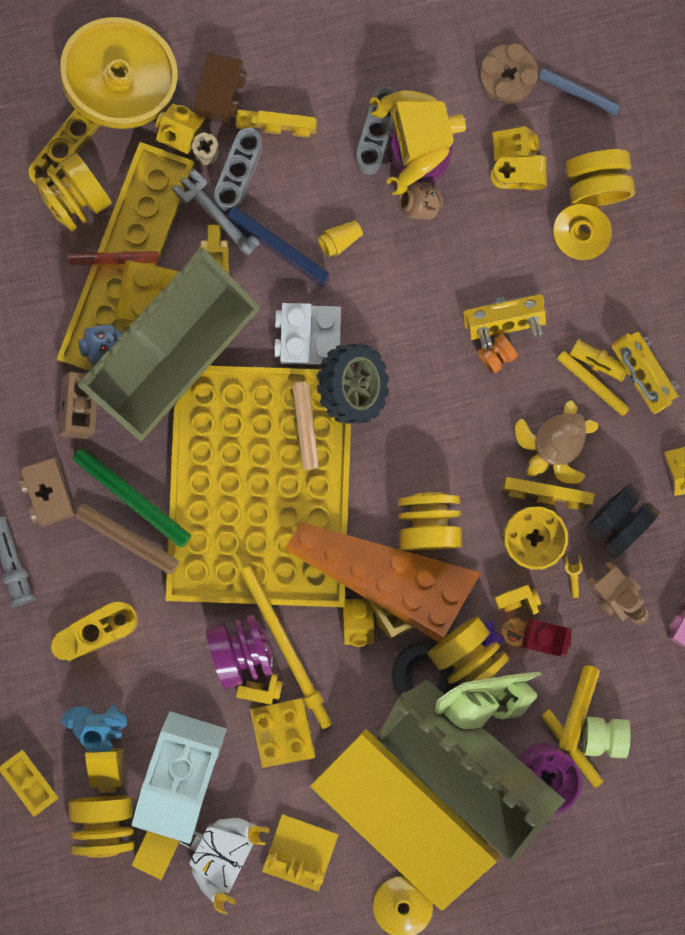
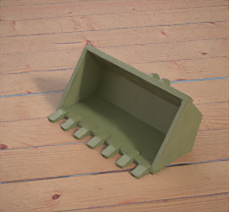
(170, 345)
(470, 772)

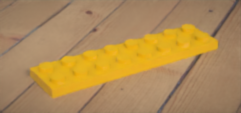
(136, 225)

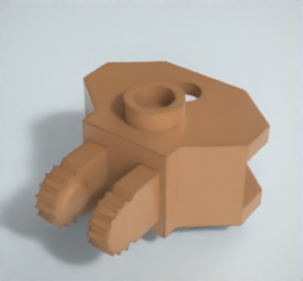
(619, 595)

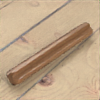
(127, 538)

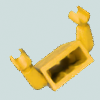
(421, 131)

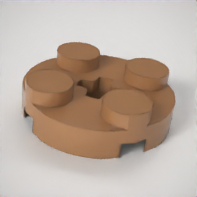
(510, 57)

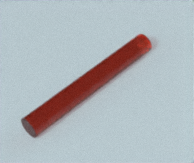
(112, 258)

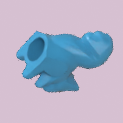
(95, 728)

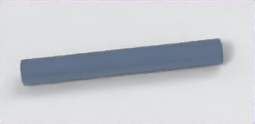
(579, 91)

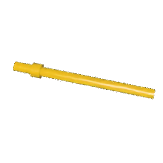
(312, 698)

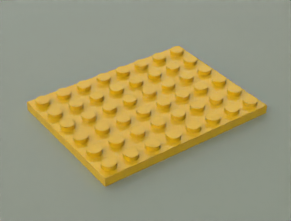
(245, 488)

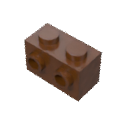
(219, 88)

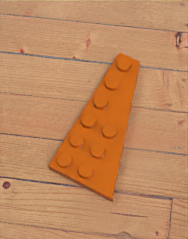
(403, 583)

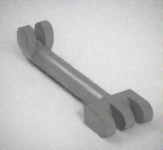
(195, 191)

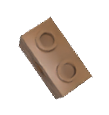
(77, 409)
(60, 503)

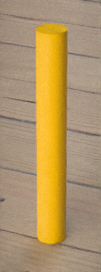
(593, 383)
(578, 757)

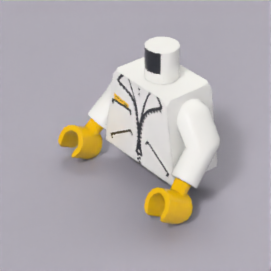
(221, 856)

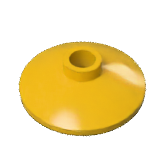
(576, 242)
(386, 903)

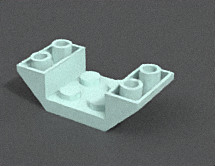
(178, 777)

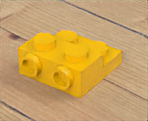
(139, 288)

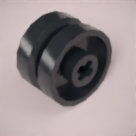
(618, 517)

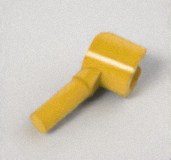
(574, 571)

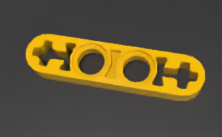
(62, 136)

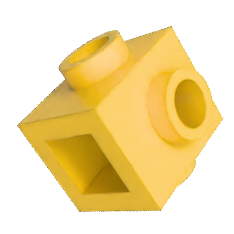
(178, 127)

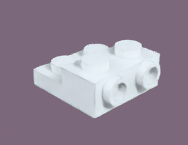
(306, 333)

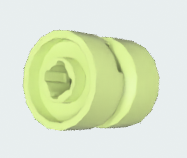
(606, 737)

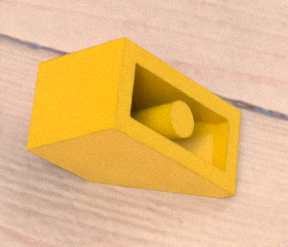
(105, 769)

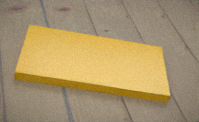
(405, 820)

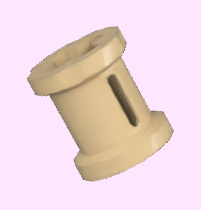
(200, 155)

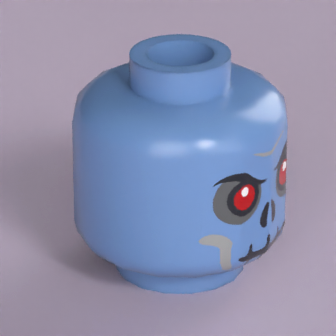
(97, 342)

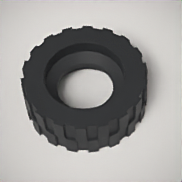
(405, 662)

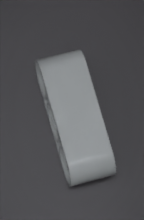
(371, 143)
(238, 157)

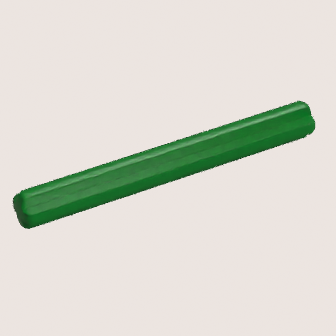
(131, 497)

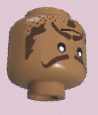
(421, 201)

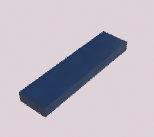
(279, 247)

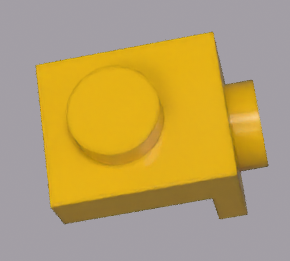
(676, 466)
(358, 622)

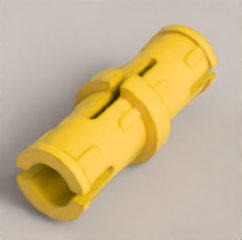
(598, 360)

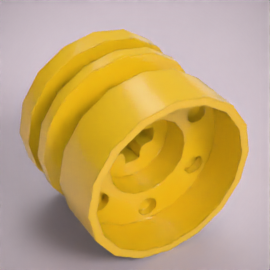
(73, 192)
(429, 522)
(544, 553)
(467, 654)
(101, 825)

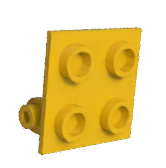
(282, 733)
(300, 853)

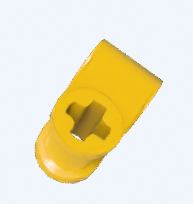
(524, 172)

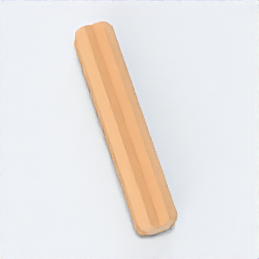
(305, 425)

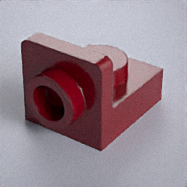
(546, 638)

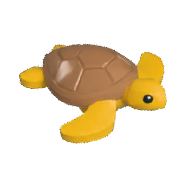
(556, 443)

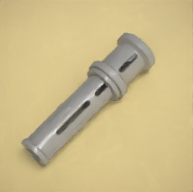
(14, 575)

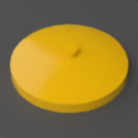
(118, 72)

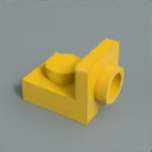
(515, 143)
(512, 599)
(255, 692)

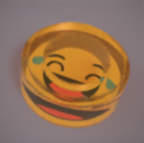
(513, 631)

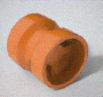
(498, 354)

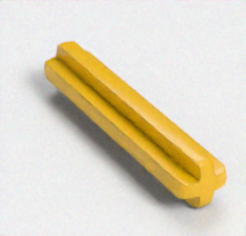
(579, 708)

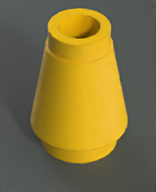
(337, 239)

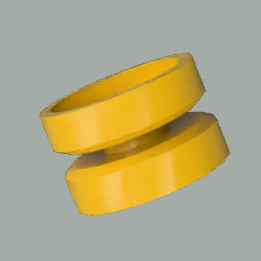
(600, 177)

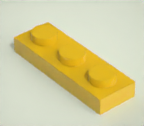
(547, 493)

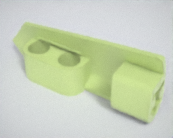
(476, 701)

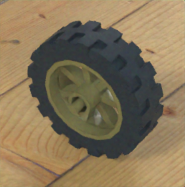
(337, 388)

